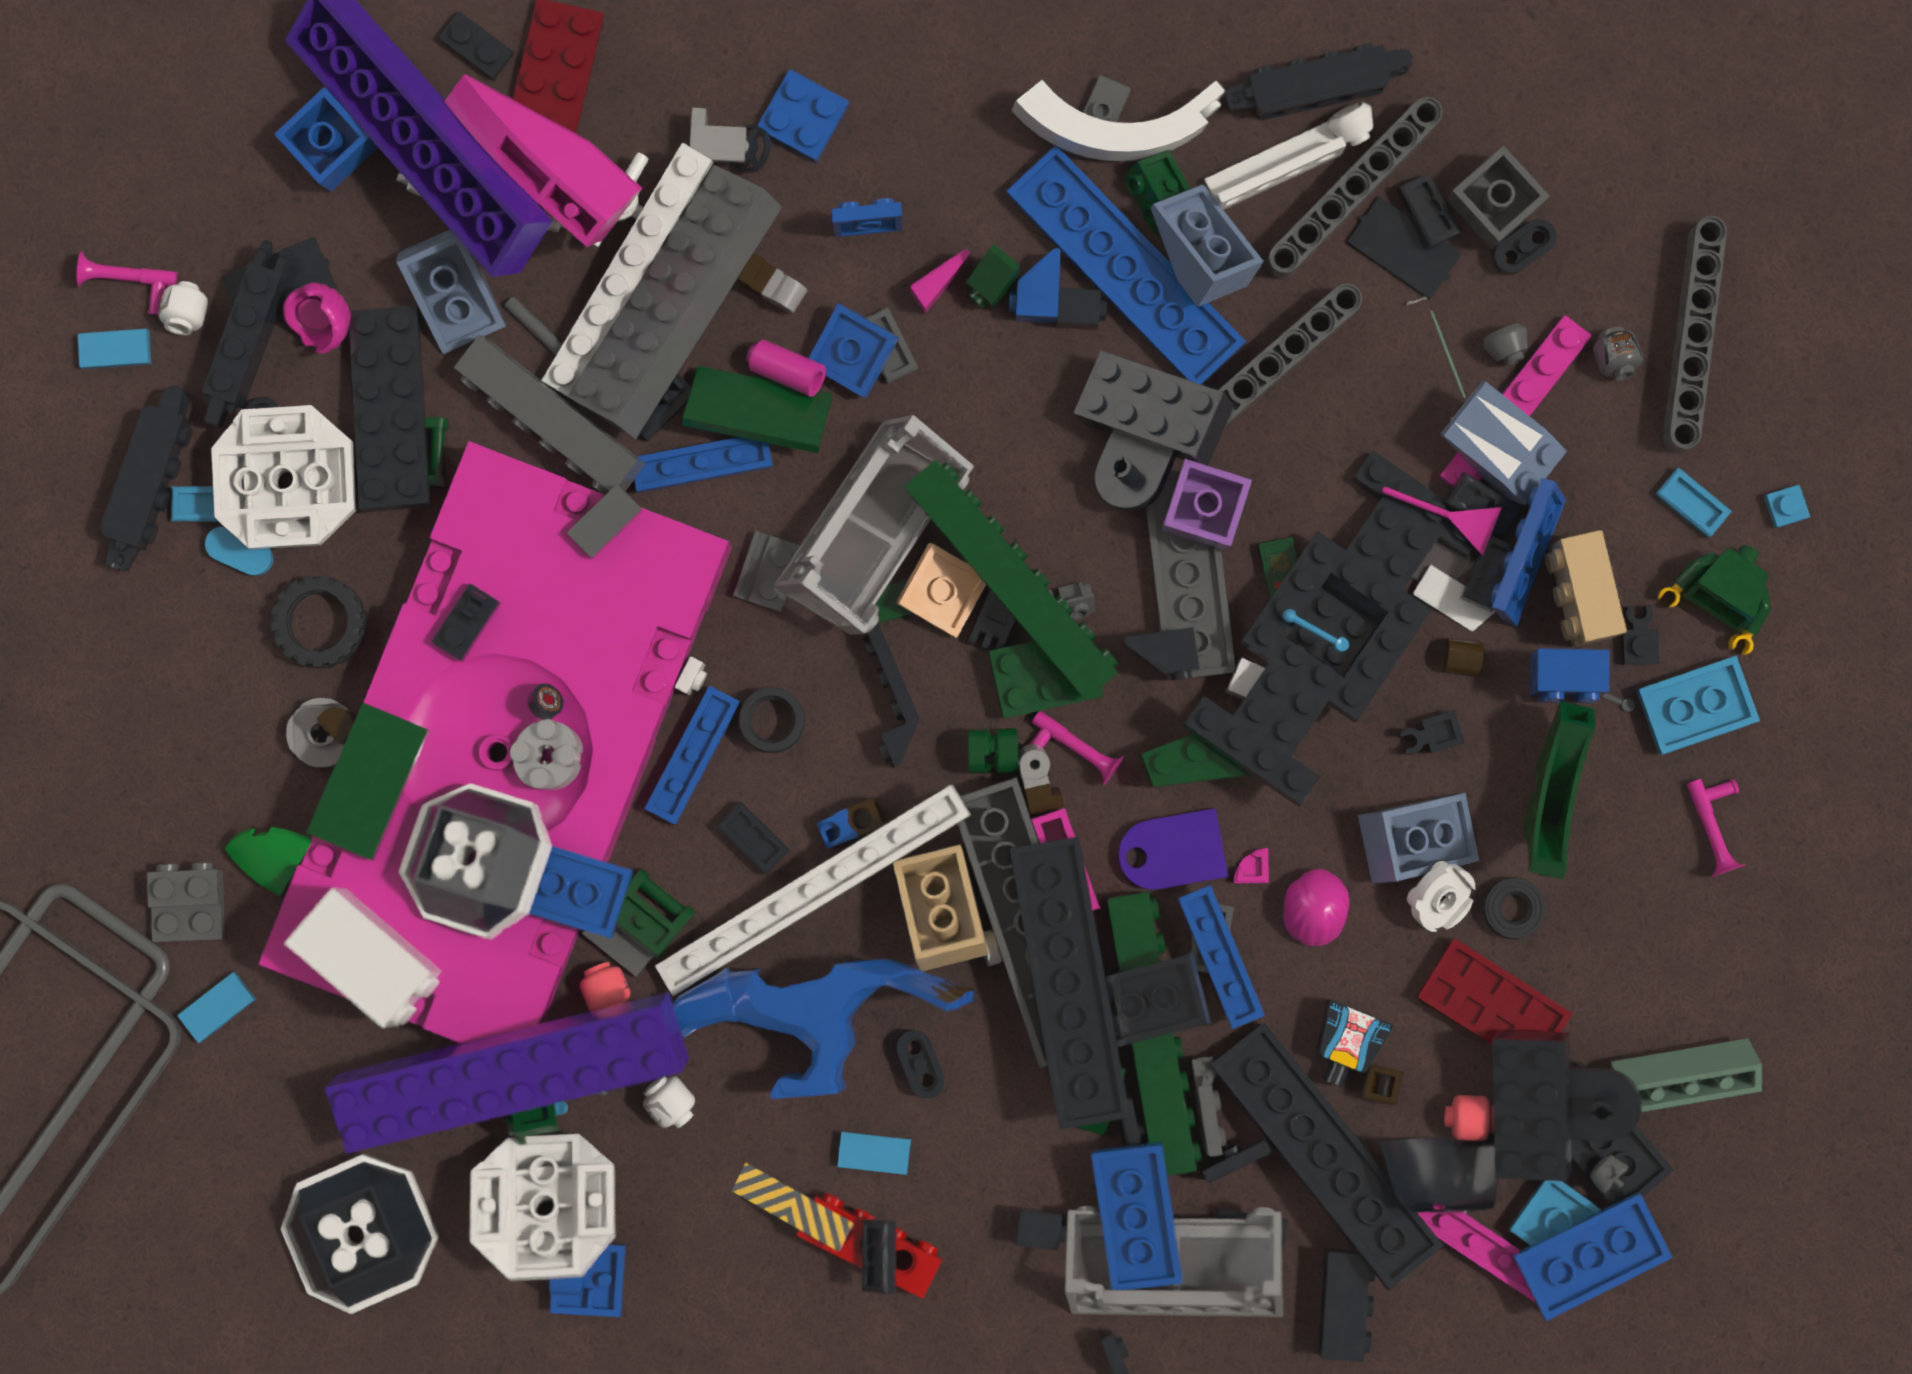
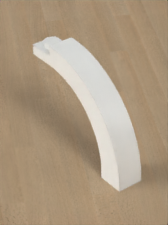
(1108, 140)

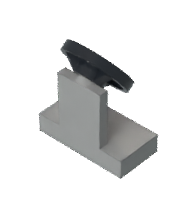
(728, 143)

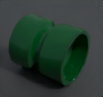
(993, 750)

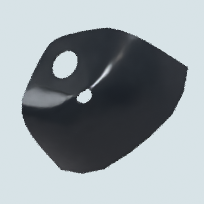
(1442, 1173)

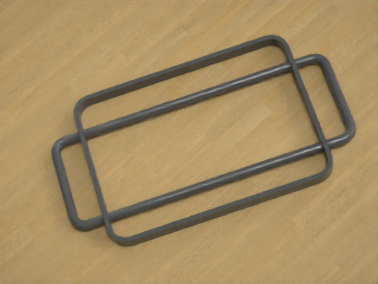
(142, 1001)

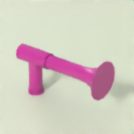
(158, 278)
(1051, 728)
(1701, 799)

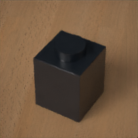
(1080, 309)
(1040, 1228)

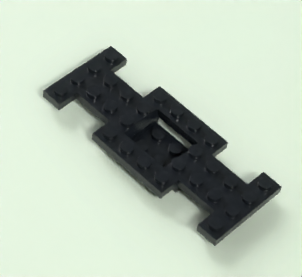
(1346, 598)

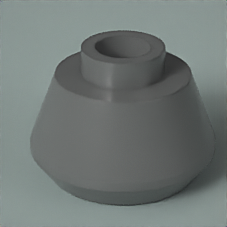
(1507, 344)

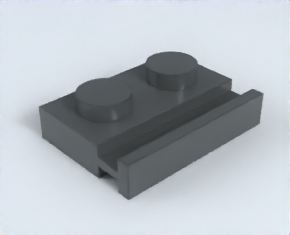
(762, 569)

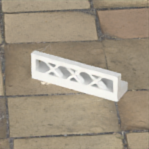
(1274, 166)

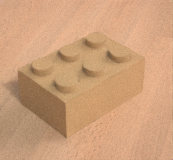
(1585, 589)
(940, 908)

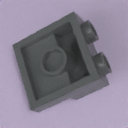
(186, 903)

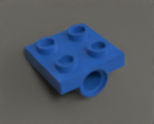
(597, 1291)

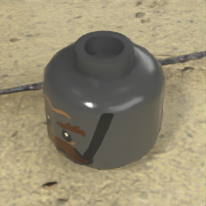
(1618, 353)

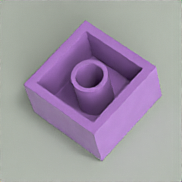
(1206, 505)

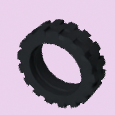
(283, 616)

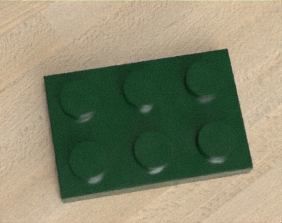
(1029, 681)

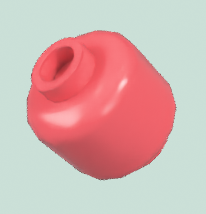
(604, 987)
(1470, 1117)

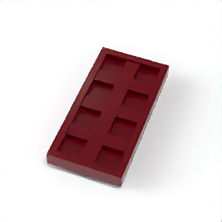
(559, 61)
(1486, 996)

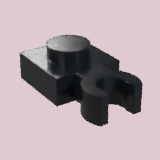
(1639, 643)
(1437, 732)
(1115, 1352)

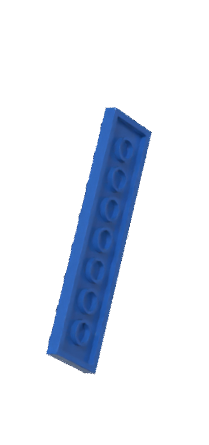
(1124, 266)

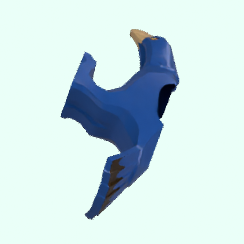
(813, 1011)

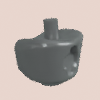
(1607, 1172)

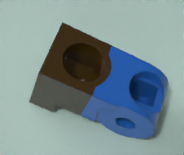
(851, 823)

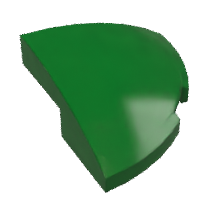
(269, 856)

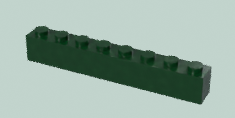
(1011, 580)
(1154, 1059)

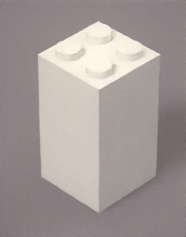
(364, 958)

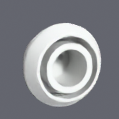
(1352, 123)

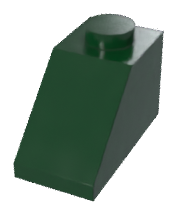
(992, 278)

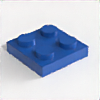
(803, 115)
(880, 217)
(853, 350)

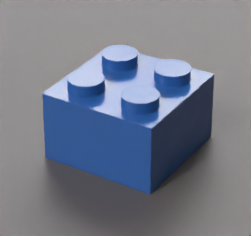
(326, 140)
(1569, 674)

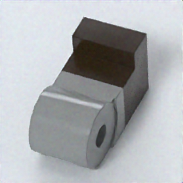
(771, 284)
(1033, 770)

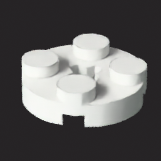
(1447, 881)

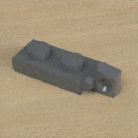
(1207, 1104)

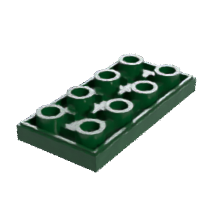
(756, 409)
(368, 781)

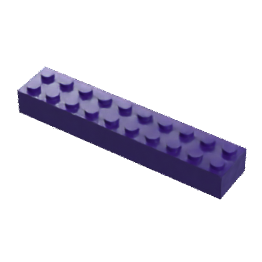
(419, 133)
(508, 1073)

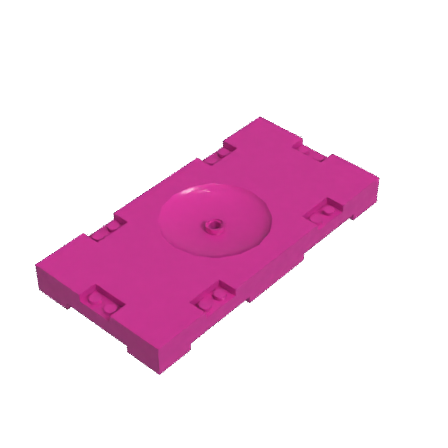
(597, 631)

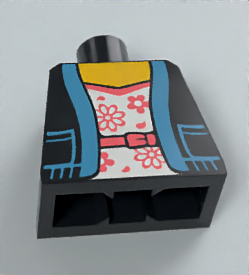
(1349, 1040)

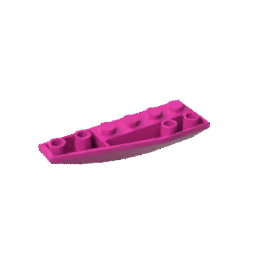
(546, 160)

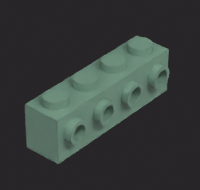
(1694, 1074)

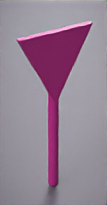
(1473, 524)

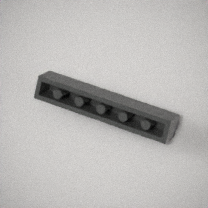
(549, 415)

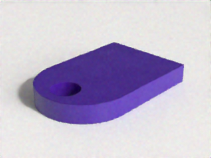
(1176, 849)

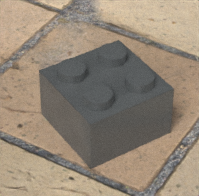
(1497, 197)

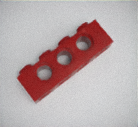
(914, 1278)

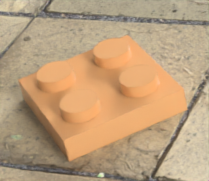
(941, 590)

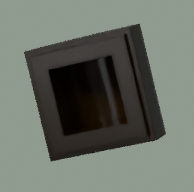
(1463, 657)
(337, 723)
(1383, 1084)

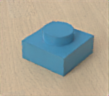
(1787, 506)

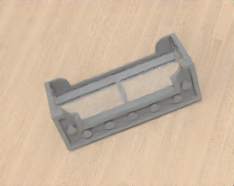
(867, 527)
(1225, 1268)

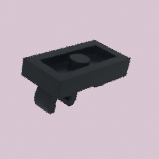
(669, 405)
(466, 622)

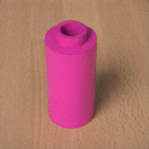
(786, 367)

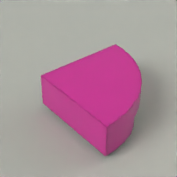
(1253, 868)

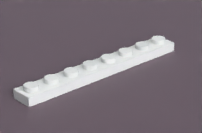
(629, 265)

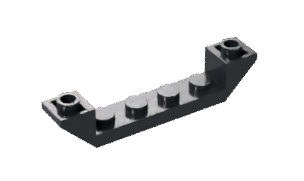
(896, 740)

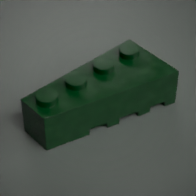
(1187, 762)

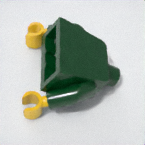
(1728, 589)

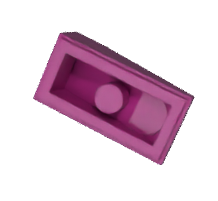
(931, 286)

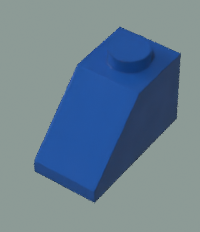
(1038, 291)

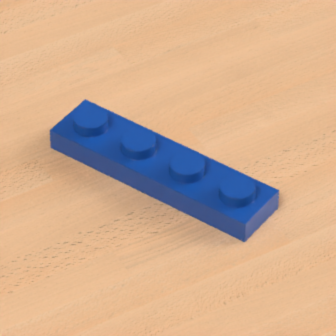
(702, 463)
(692, 755)
(1221, 956)

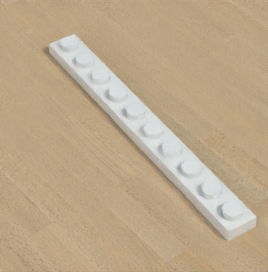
(813, 890)

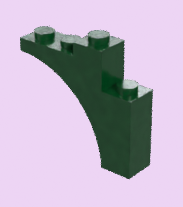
(1557, 782)

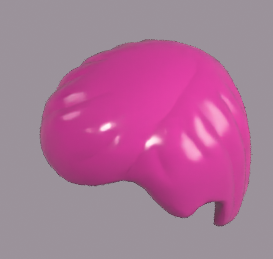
(317, 316)
(1316, 908)

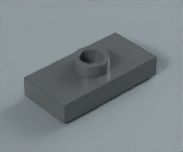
(1107, 100)

